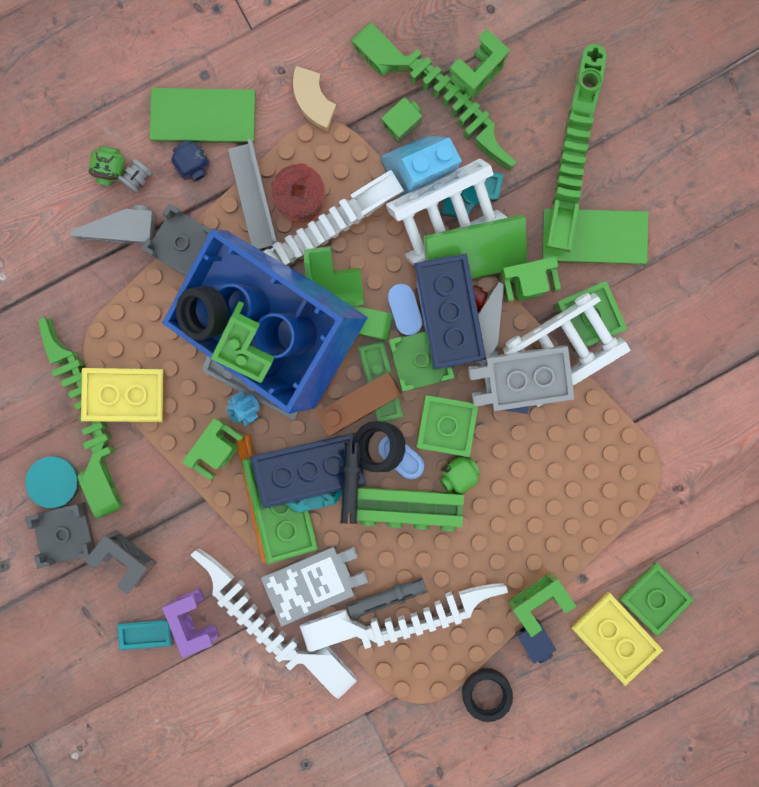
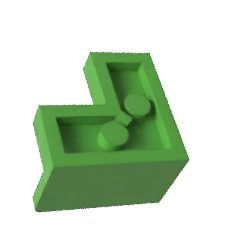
(342, 283)
(235, 348)

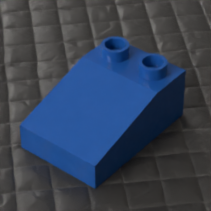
(298, 319)

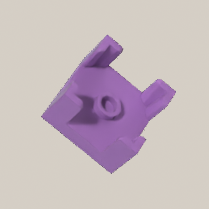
(183, 627)

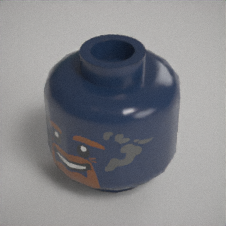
(190, 161)

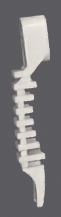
(339, 219)
(340, 627)
(322, 662)

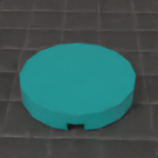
(52, 482)

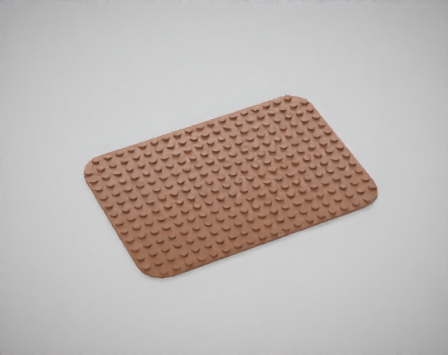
(549, 479)

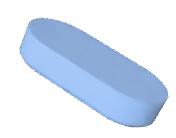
(404, 309)
(411, 465)

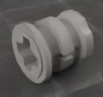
(139, 179)

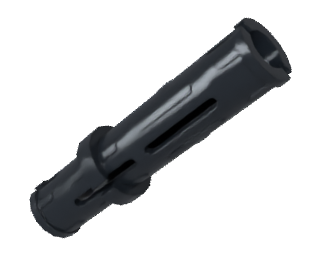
(350, 482)

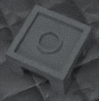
(177, 240)
(62, 534)
(127, 554)

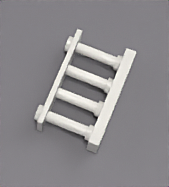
(429, 196)
(588, 361)

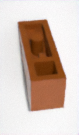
(358, 404)

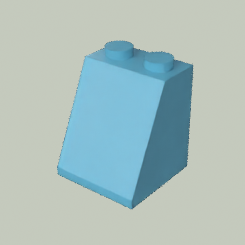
(422, 161)

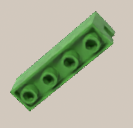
(410, 507)

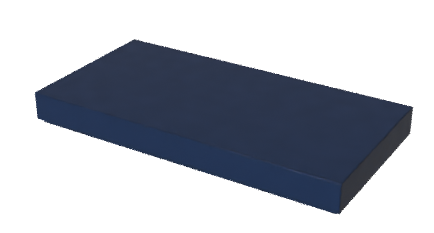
(449, 311)
(301, 471)

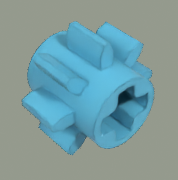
(243, 408)

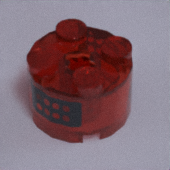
(305, 179)

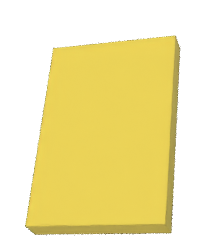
(122, 395)
(616, 638)

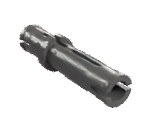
(388, 597)

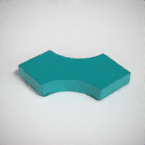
(470, 198)

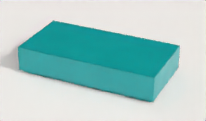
(144, 634)

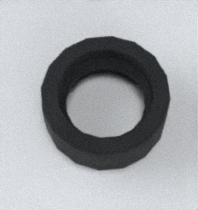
(188, 318)
(396, 451)
(487, 715)

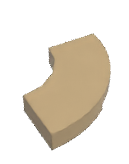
(310, 98)

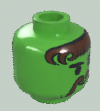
(106, 165)
(460, 475)

